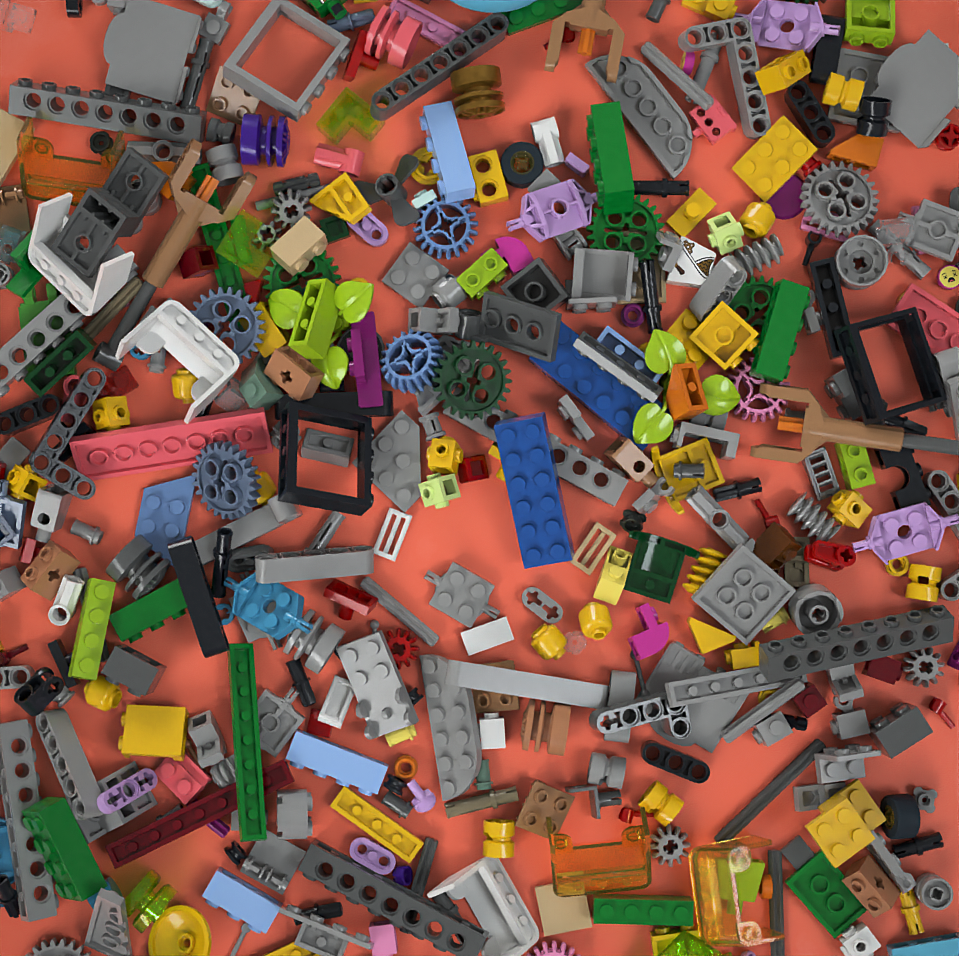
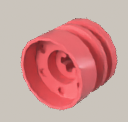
(396, 38)

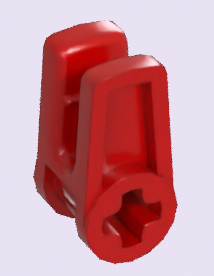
(829, 555)

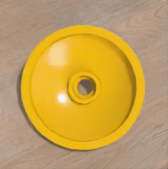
(175, 929)

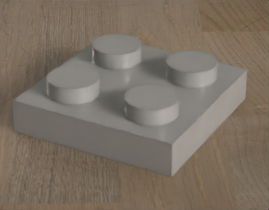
(414, 275)

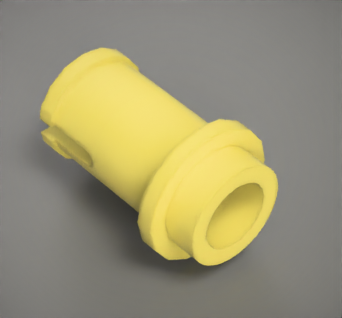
(778, 619)
(401, 735)

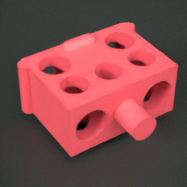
(717, 116)

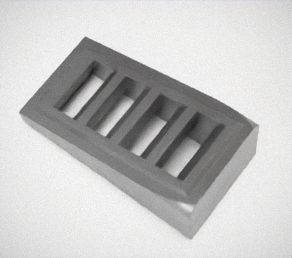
(821, 452)

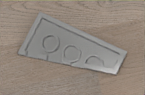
(109, 925)

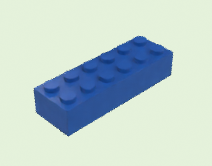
(593, 387)
(534, 490)

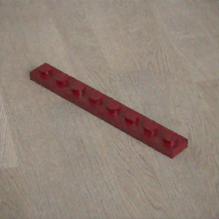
(191, 818)

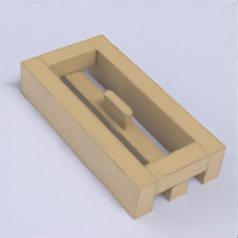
(604, 531)

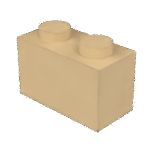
(299, 246)

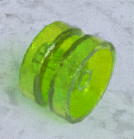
(147, 901)

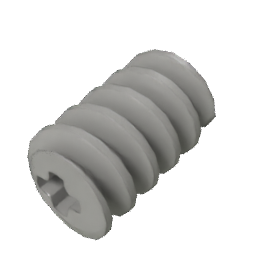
(759, 254)
(812, 519)

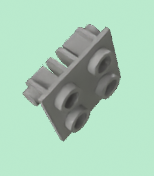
(273, 862)

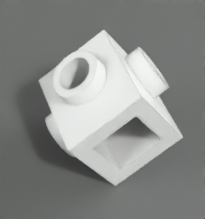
(858, 941)

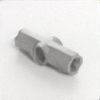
(151, 150)
(707, 507)

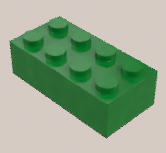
(610, 158)
(63, 848)

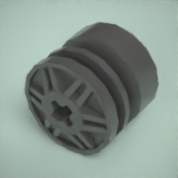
(138, 567)

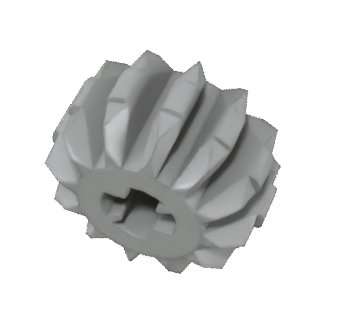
(287, 201)
(932, 668)
(224, 772)
(675, 851)

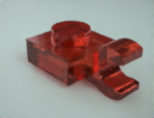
(120, 382)

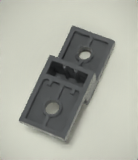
(110, 212)

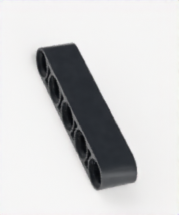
(342, 402)
(198, 596)

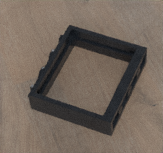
(861, 373)
(288, 444)

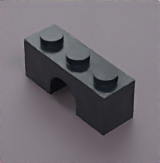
(913, 489)

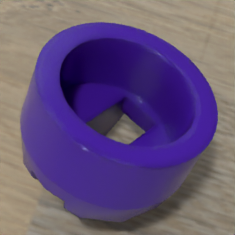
(403, 875)

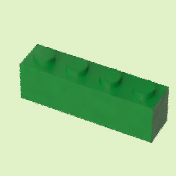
(779, 331)
(149, 612)
(642, 909)

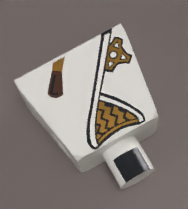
(692, 265)

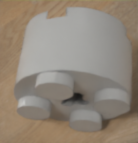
(806, 600)
(293, 814)

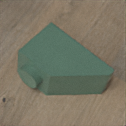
(257, 387)

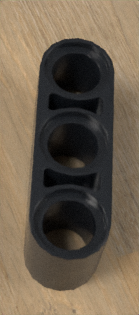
(826, 52)
(809, 102)
(41, 414)
(683, 770)

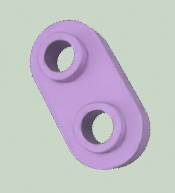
(368, 227)
(371, 857)

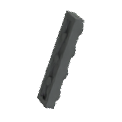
(611, 362)

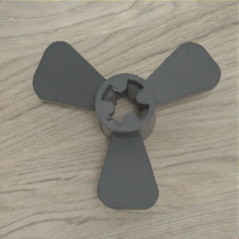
(396, 198)

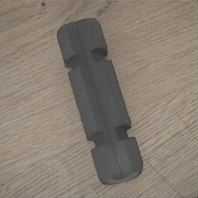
(297, 183)

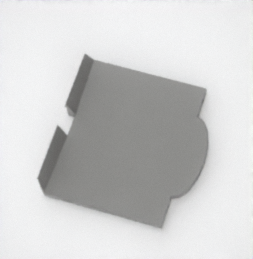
(150, 49)
(922, 88)
(706, 717)

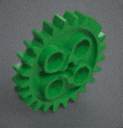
(651, 227)
(321, 266)
(745, 299)

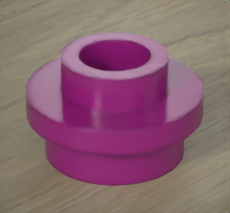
(632, 307)

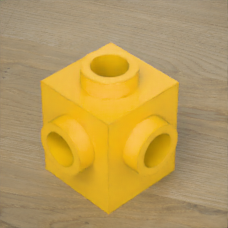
(111, 413)
(444, 455)
(24, 482)
(849, 508)

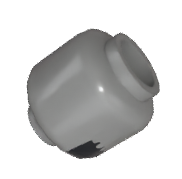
(448, 292)

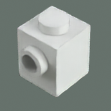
(492, 731)

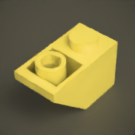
(613, 575)

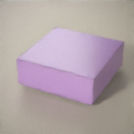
(576, 165)

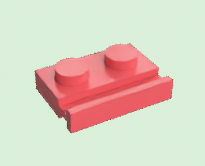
(183, 778)

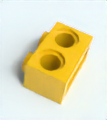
(783, 72)
(492, 177)

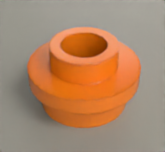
(405, 775)

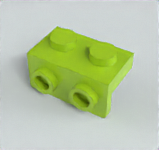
(482, 274)

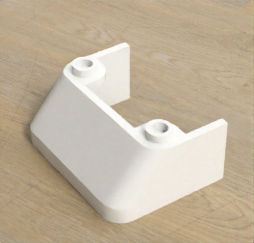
(83, 292)
(191, 345)
(495, 906)

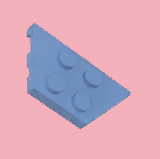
(166, 513)

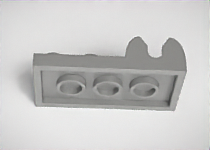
(377, 685)

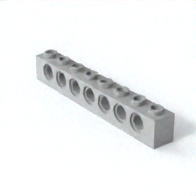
(42, 324)
(615, 478)
(22, 858)

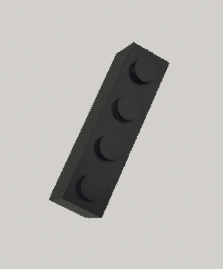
(829, 301)

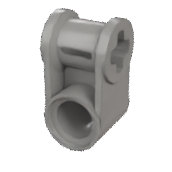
(567, 239)

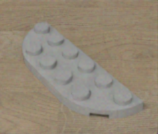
(648, 111)
(452, 728)

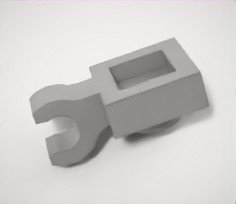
(215, 26)
(812, 319)
(648, 500)

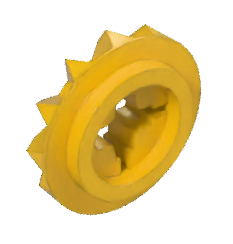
(424, 157)

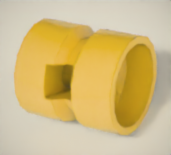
(844, 92)
(923, 591)
(662, 804)
(498, 838)

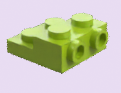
(869, 22)

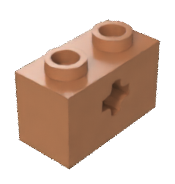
(293, 373)
(48, 570)
(871, 886)

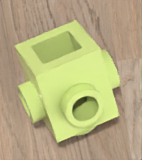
(725, 233)
(439, 490)

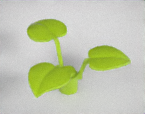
(351, 298)
(661, 354)

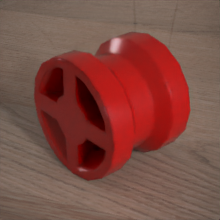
(951, 133)

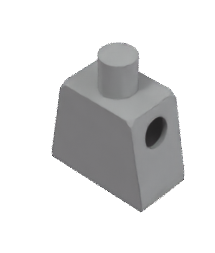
(50, 511)

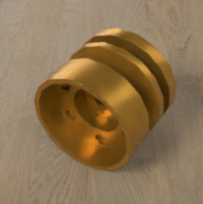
(477, 92)

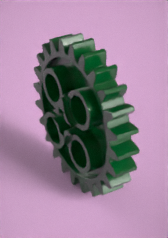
(450, 374)

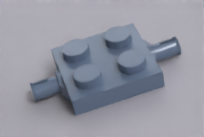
(14, 513)

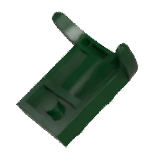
(656, 565)

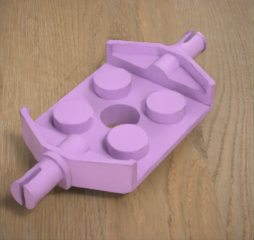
(772, 14)
(540, 218)
(924, 532)

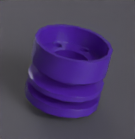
(264, 140)

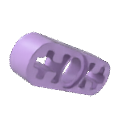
(117, 790)

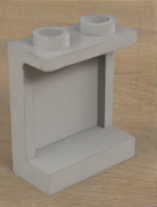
(604, 273)
(728, 439)

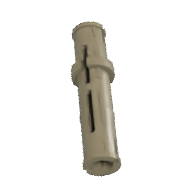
(481, 802)

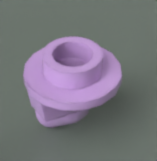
(424, 799)

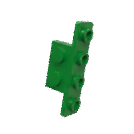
(28, 275)

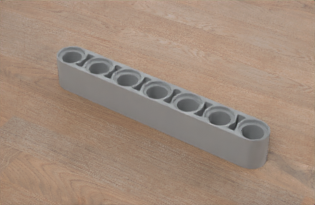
(526, 684)

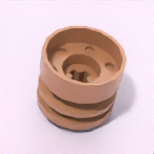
(546, 727)

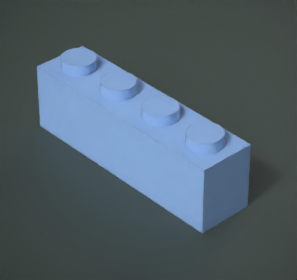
(448, 152)
(336, 761)

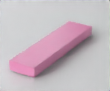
(434, 28)

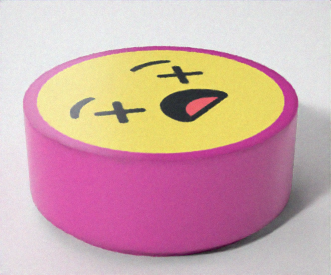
(687, 62)
(948, 277)

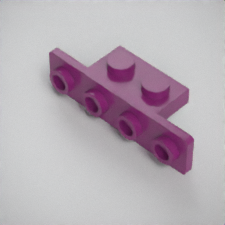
(366, 361)

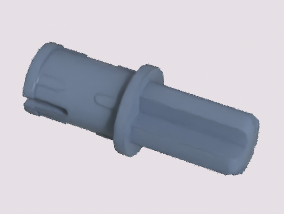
(352, 21)

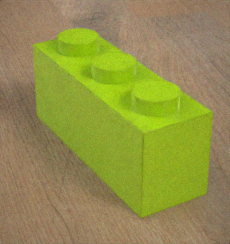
(315, 320)

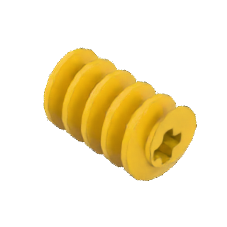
(707, 565)

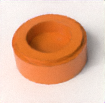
(766, 887)

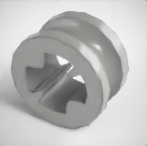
(64, 697)

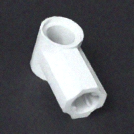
(546, 135)
(67, 599)

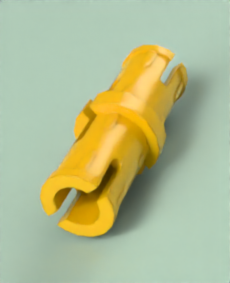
(911, 912)

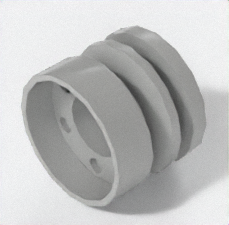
(873, 258)
(317, 644)

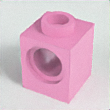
(384, 938)

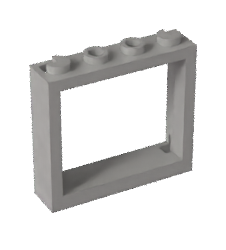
(294, 110)

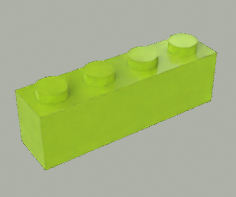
(91, 629)

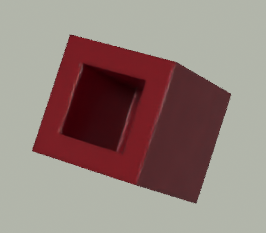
(198, 262)
(883, 669)
(809, 700)

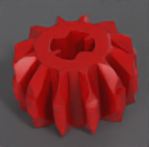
(402, 640)

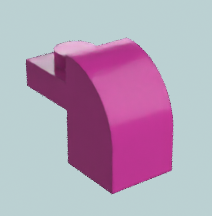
(513, 253)
(654, 635)

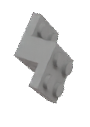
(98, 826)

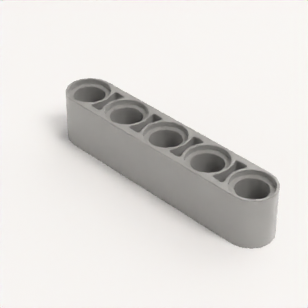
(314, 564)
(69, 762)

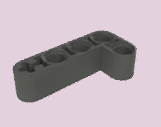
(638, 716)

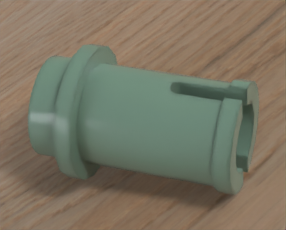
(483, 779)

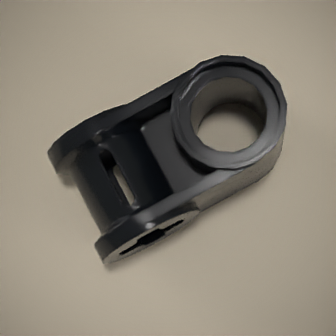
(38, 693)

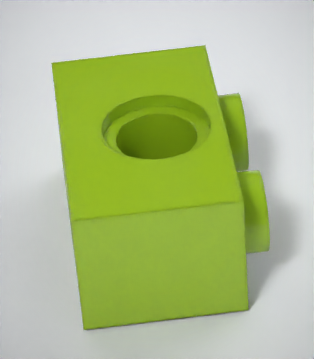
(854, 466)

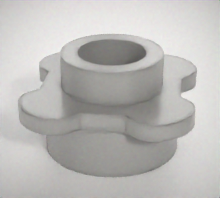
(930, 795)

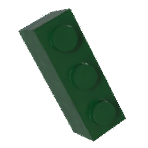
(60, 362)

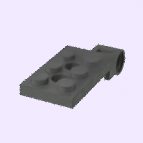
(494, 326)

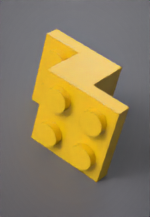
(845, 823)

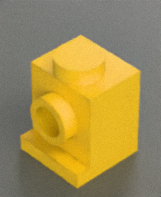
(742, 655)

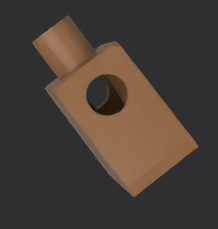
(625, 454)

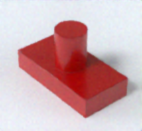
(359, 57)
(350, 599)

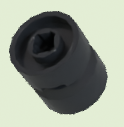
(873, 118)

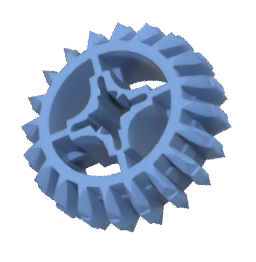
(455, 223)
(399, 357)

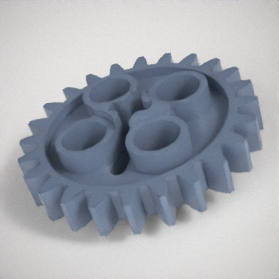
(243, 340)
(226, 480)

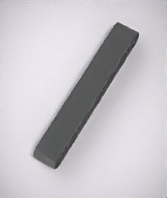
(434, 76)

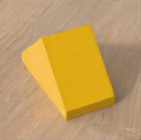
(708, 637)

